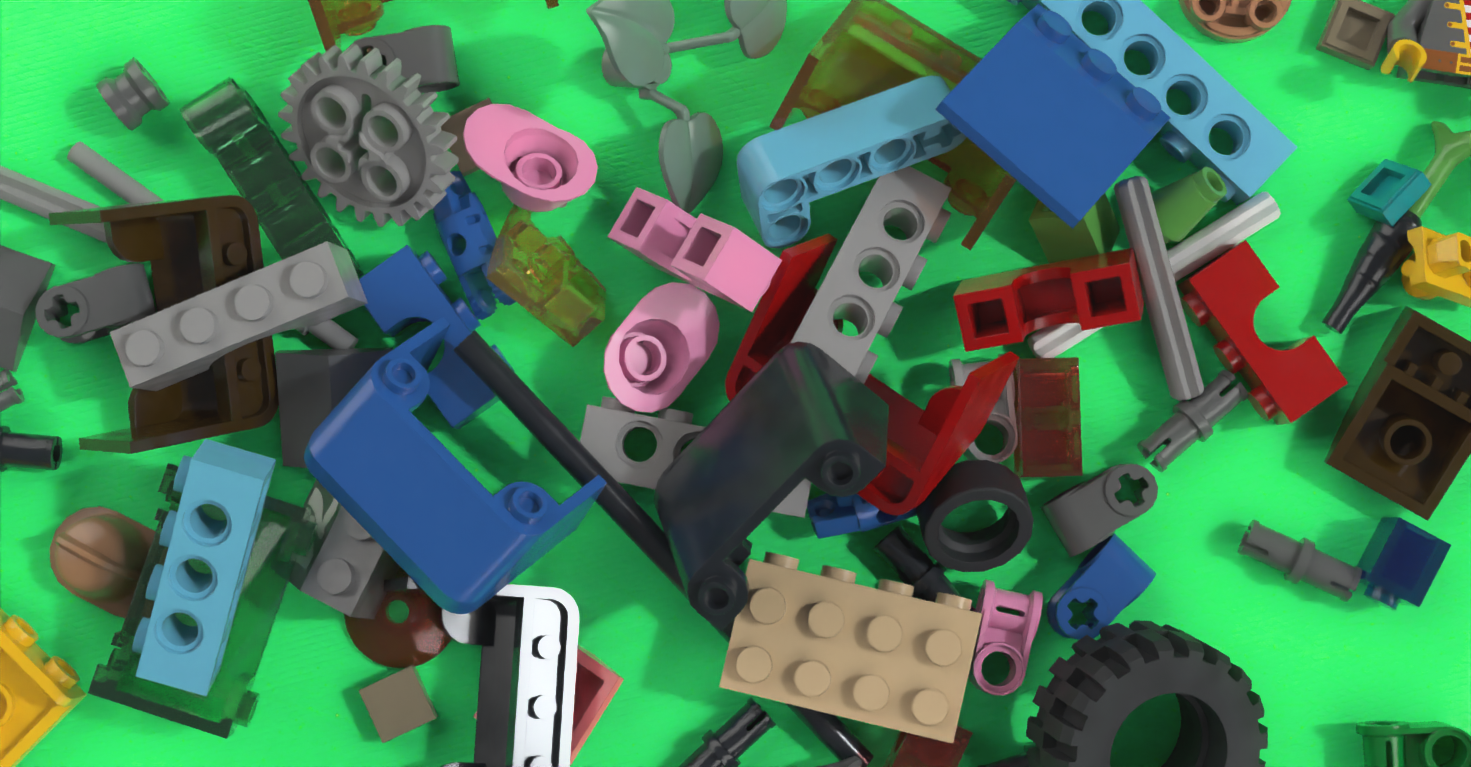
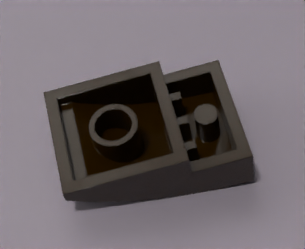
(1410, 416)

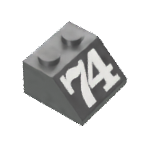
(344, 563)

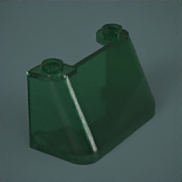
(280, 538)

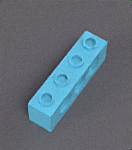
(237, 485)

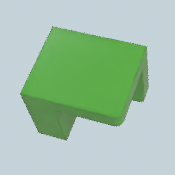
(1091, 236)

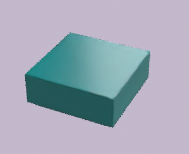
(1389, 192)

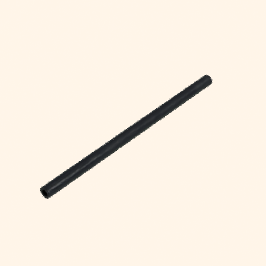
(619, 506)

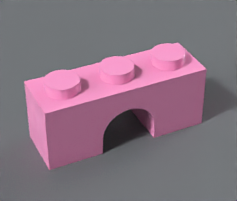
(695, 249)

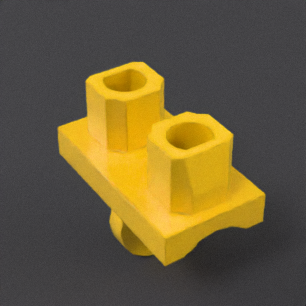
(1438, 266)

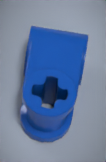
(1106, 582)

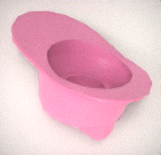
(530, 157)
(661, 346)

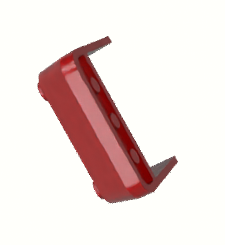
(919, 441)

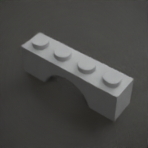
(260, 304)

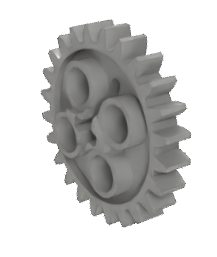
(368, 135)

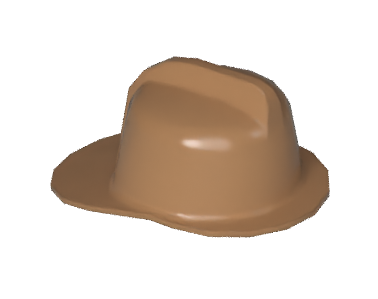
(101, 557)

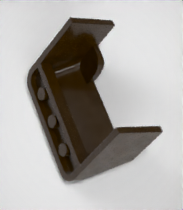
(190, 251)

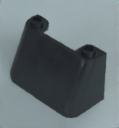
(785, 425)

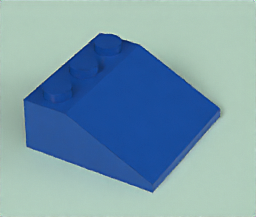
(1054, 113)

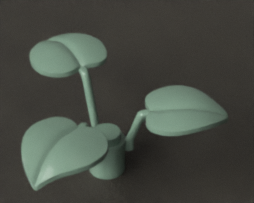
(640, 58)

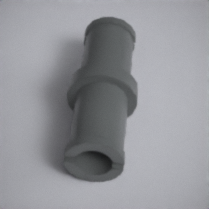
(1192, 420)
(1300, 560)

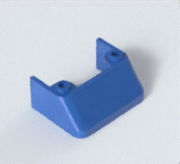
(420, 498)

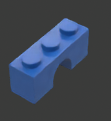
(409, 291)

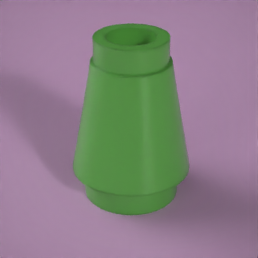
(1187, 202)

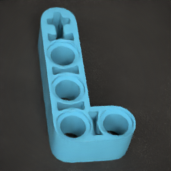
(839, 151)

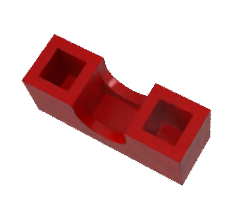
(1082, 290)
(1225, 300)

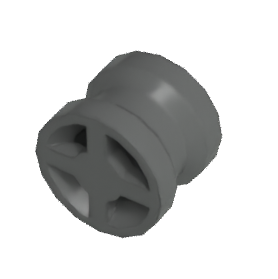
(132, 94)

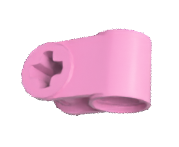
(1005, 634)

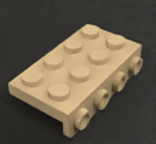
(852, 647)

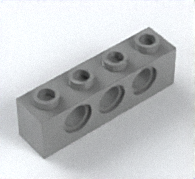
(899, 200)
(609, 425)

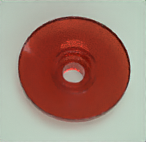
(400, 643)

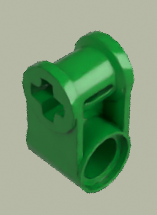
(1411, 743)

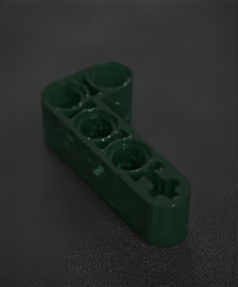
(260, 168)

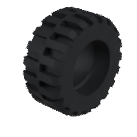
(1126, 668)

